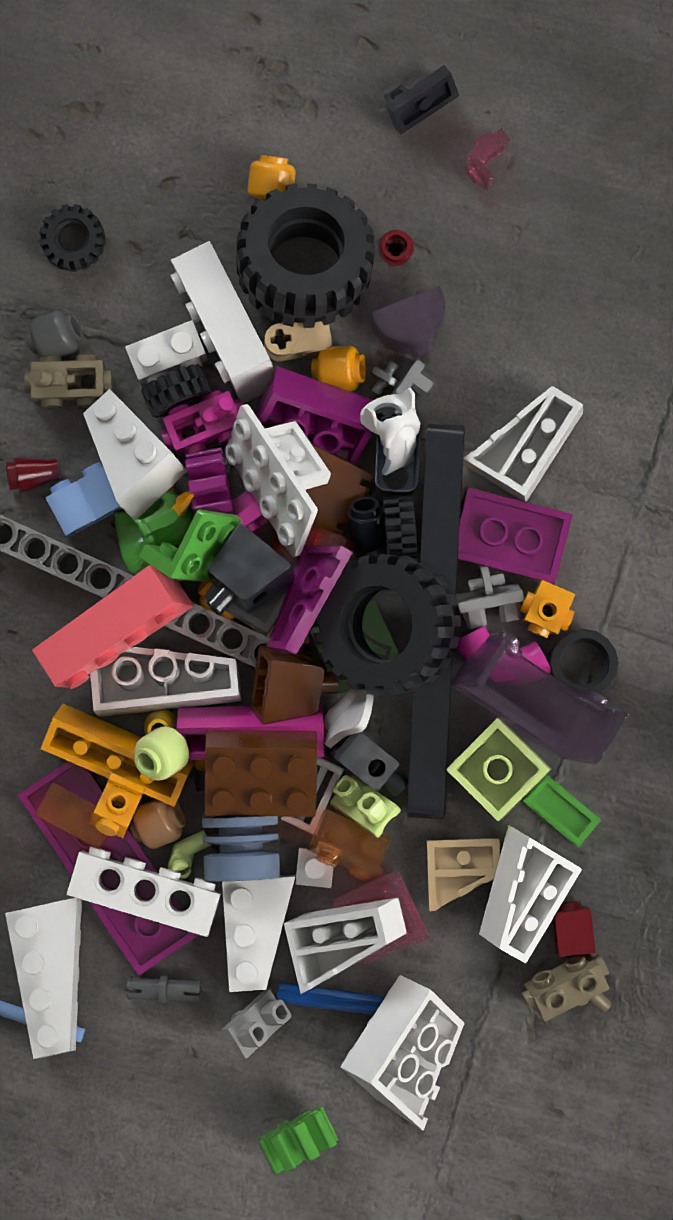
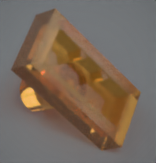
(70, 814)

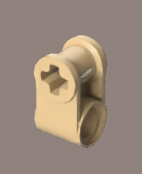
(301, 341)

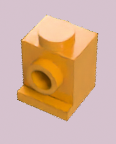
(122, 794)

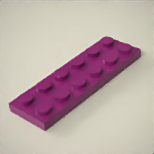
(140, 939)

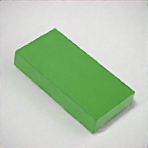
(561, 810)

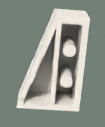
(526, 446)

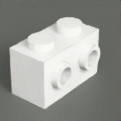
(166, 352)

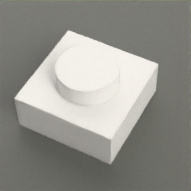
(312, 872)

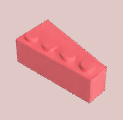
(112, 627)

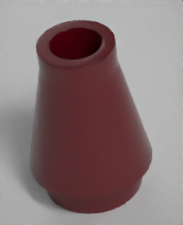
(395, 240)
(30, 473)

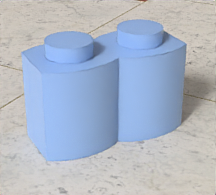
(84, 501)

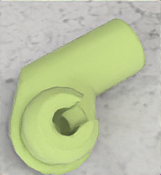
(183, 853)

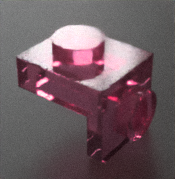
(487, 148)

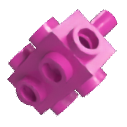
(209, 419)

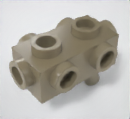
(60, 381)
(568, 986)

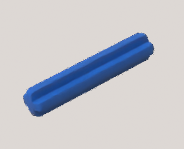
(329, 999)

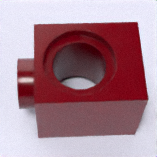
(573, 930)

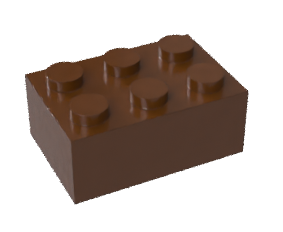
(260, 773)

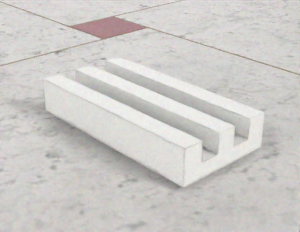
(325, 765)

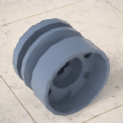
(240, 849)

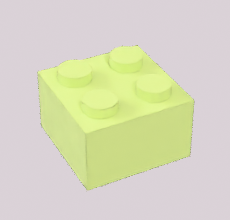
(498, 769)

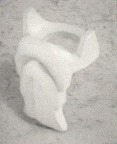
(395, 433)

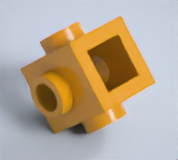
(557, 599)

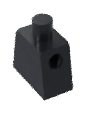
(246, 573)
(358, 751)

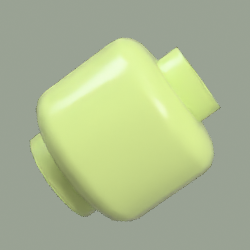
(161, 753)

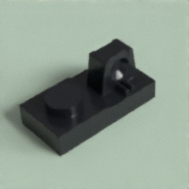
(422, 100)

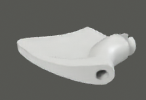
(348, 716)

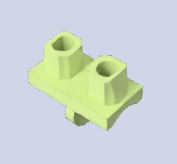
(363, 804)

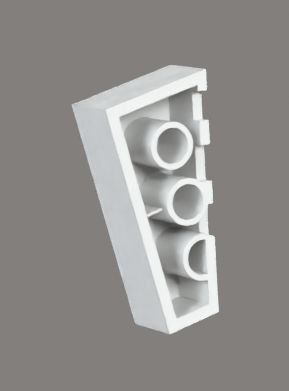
(163, 681)

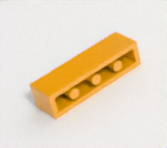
(106, 751)

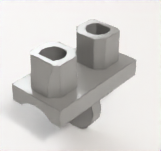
(505, 596)
(256, 1023)

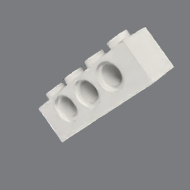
(87, 885)

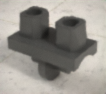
(398, 379)

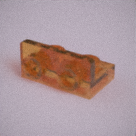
(350, 845)

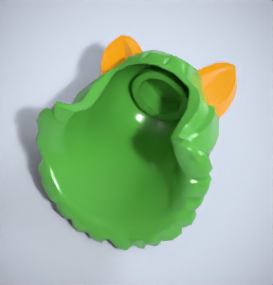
(162, 522)

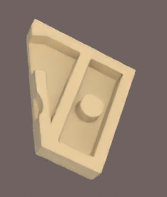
(459, 867)

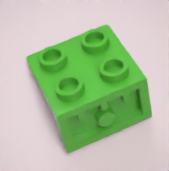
(197, 550)

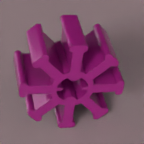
(209, 481)

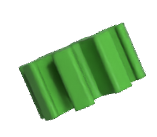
(298, 1140)

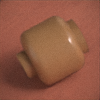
(157, 823)

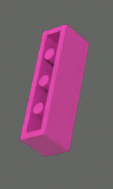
(194, 722)

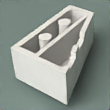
(131, 455)
(525, 894)
(253, 928)
(339, 937)

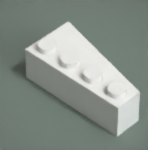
(224, 320)
(47, 968)

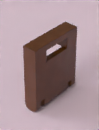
(342, 488)

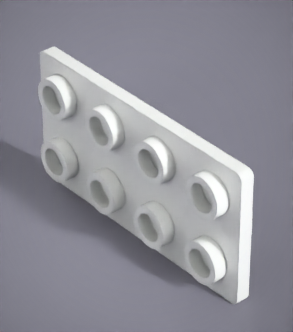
(277, 470)

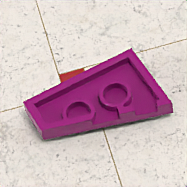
(314, 579)

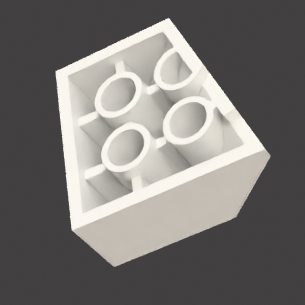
(405, 1049)

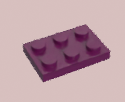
(512, 535)

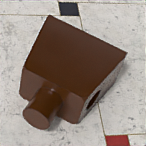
(289, 685)

